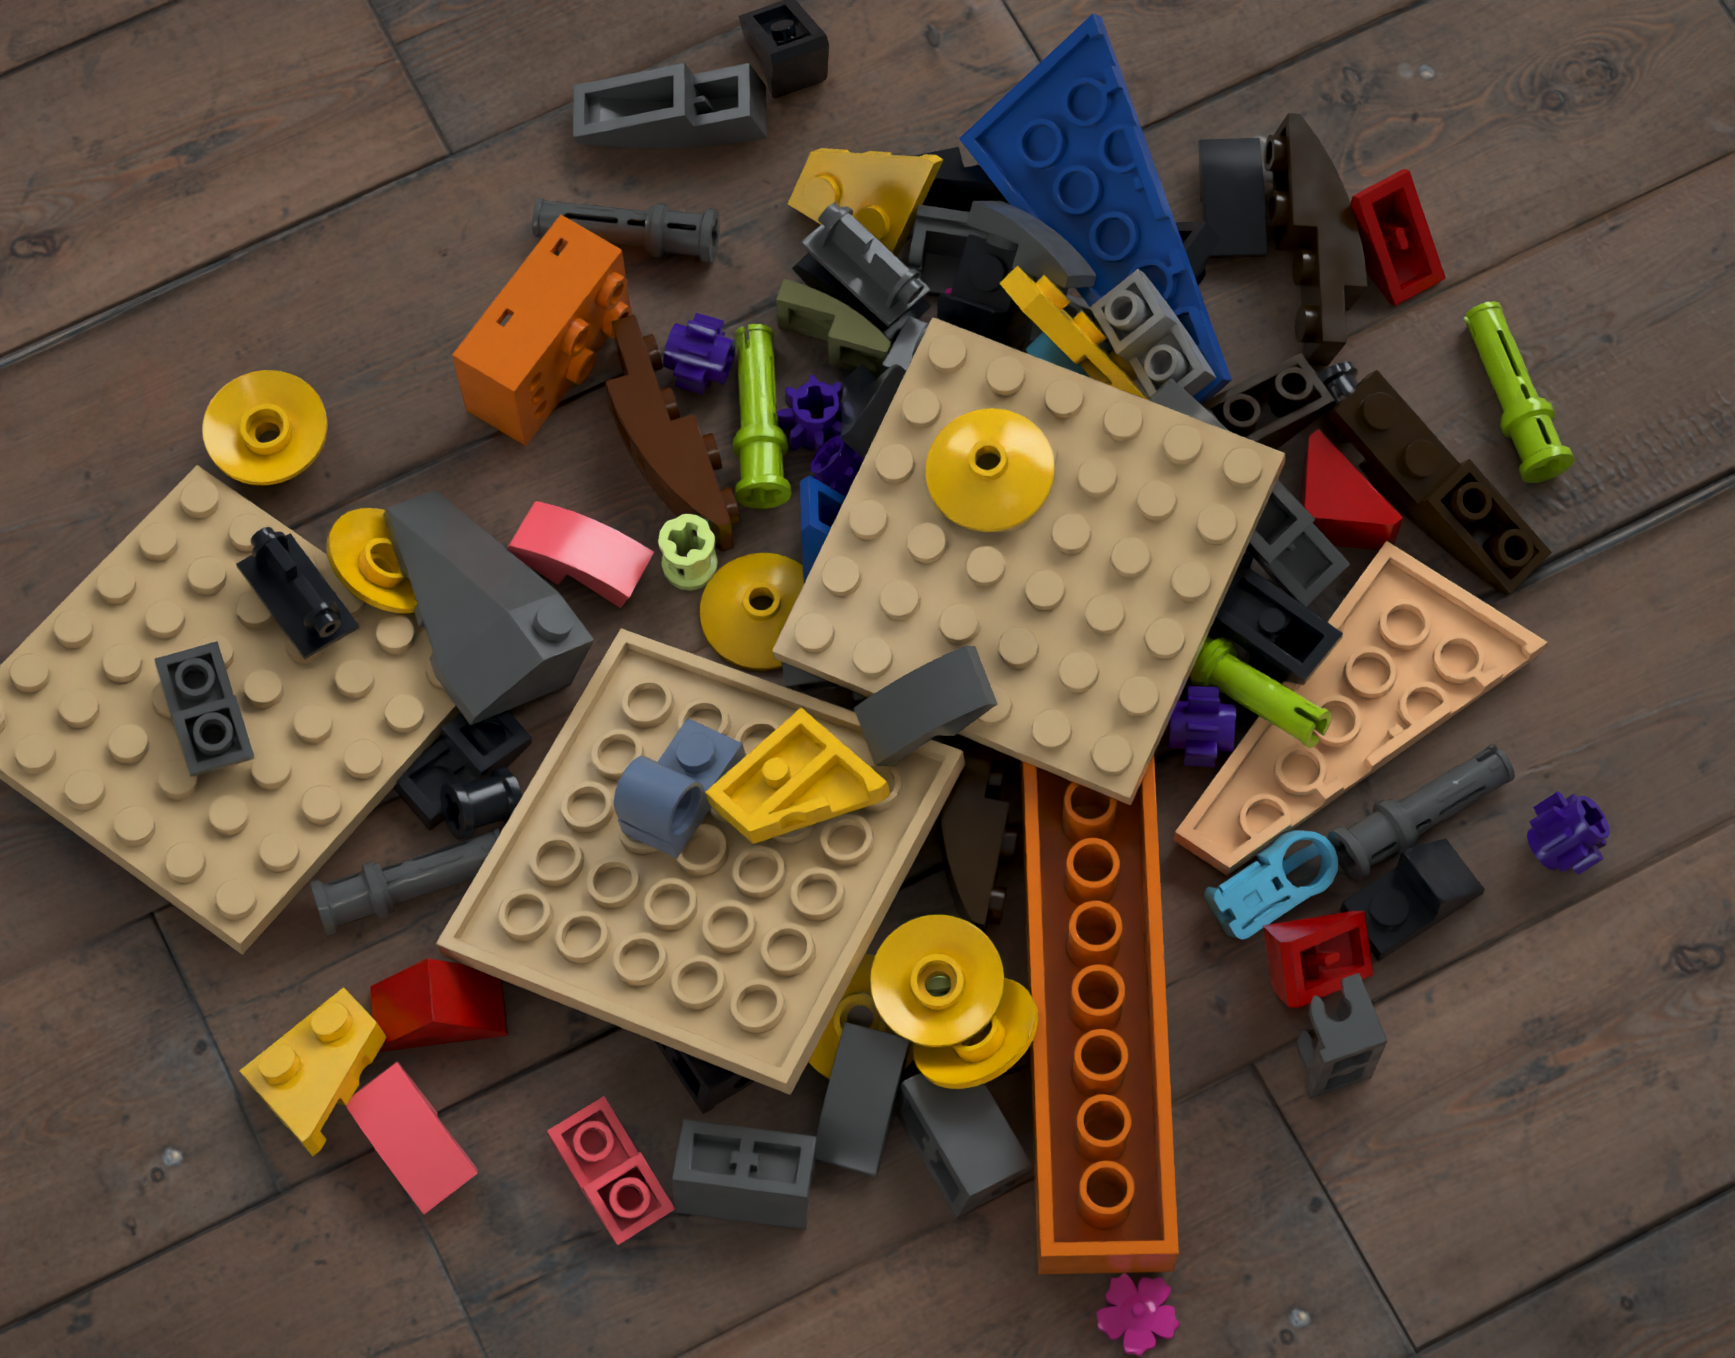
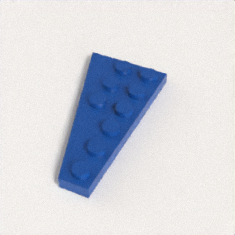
(1079, 162)

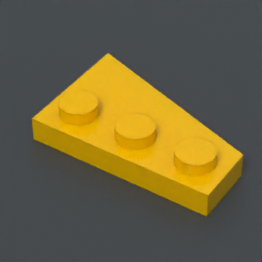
(1074, 336)

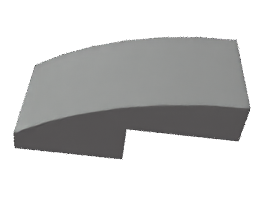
(1151, 336)

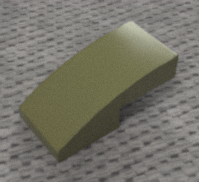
(849, 334)

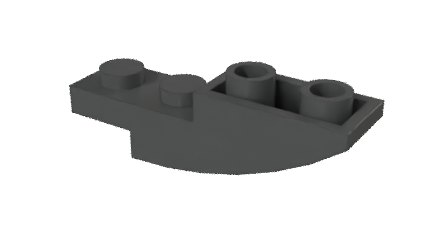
(1285, 536)

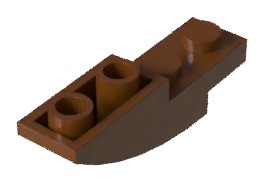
(663, 446)

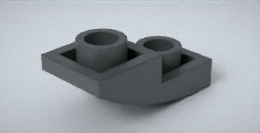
(1036, 245)
(925, 703)
(203, 709)
(861, 1099)

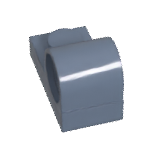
(667, 798)

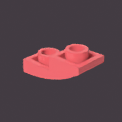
(569, 543)
(410, 1137)
(610, 1170)

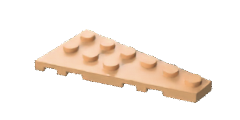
(1405, 665)

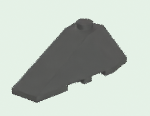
(489, 617)

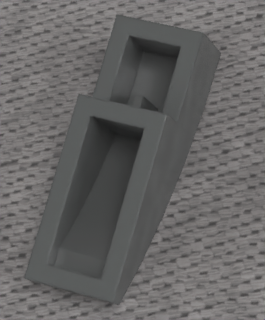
(671, 108)

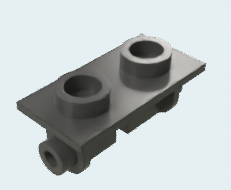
(864, 265)

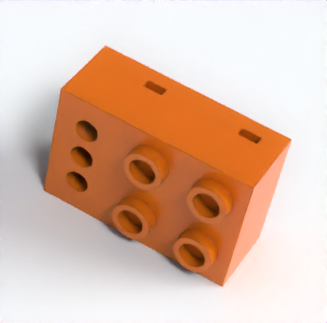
(556, 328)

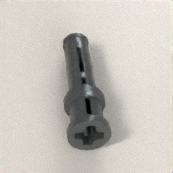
(656, 230)
(1398, 824)
(379, 889)

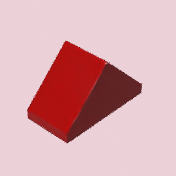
(1396, 238)
(1343, 500)
(1316, 954)
(438, 1005)

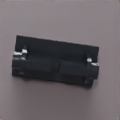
(295, 592)

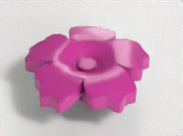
(1137, 1313)

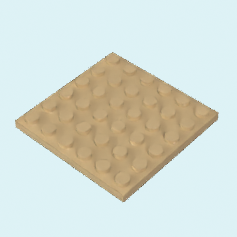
(1078, 610)
(327, 732)
(733, 941)

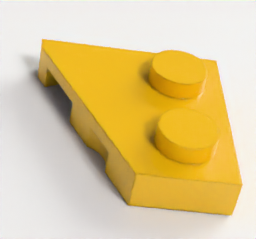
(874, 184)
(794, 782)
(316, 1066)

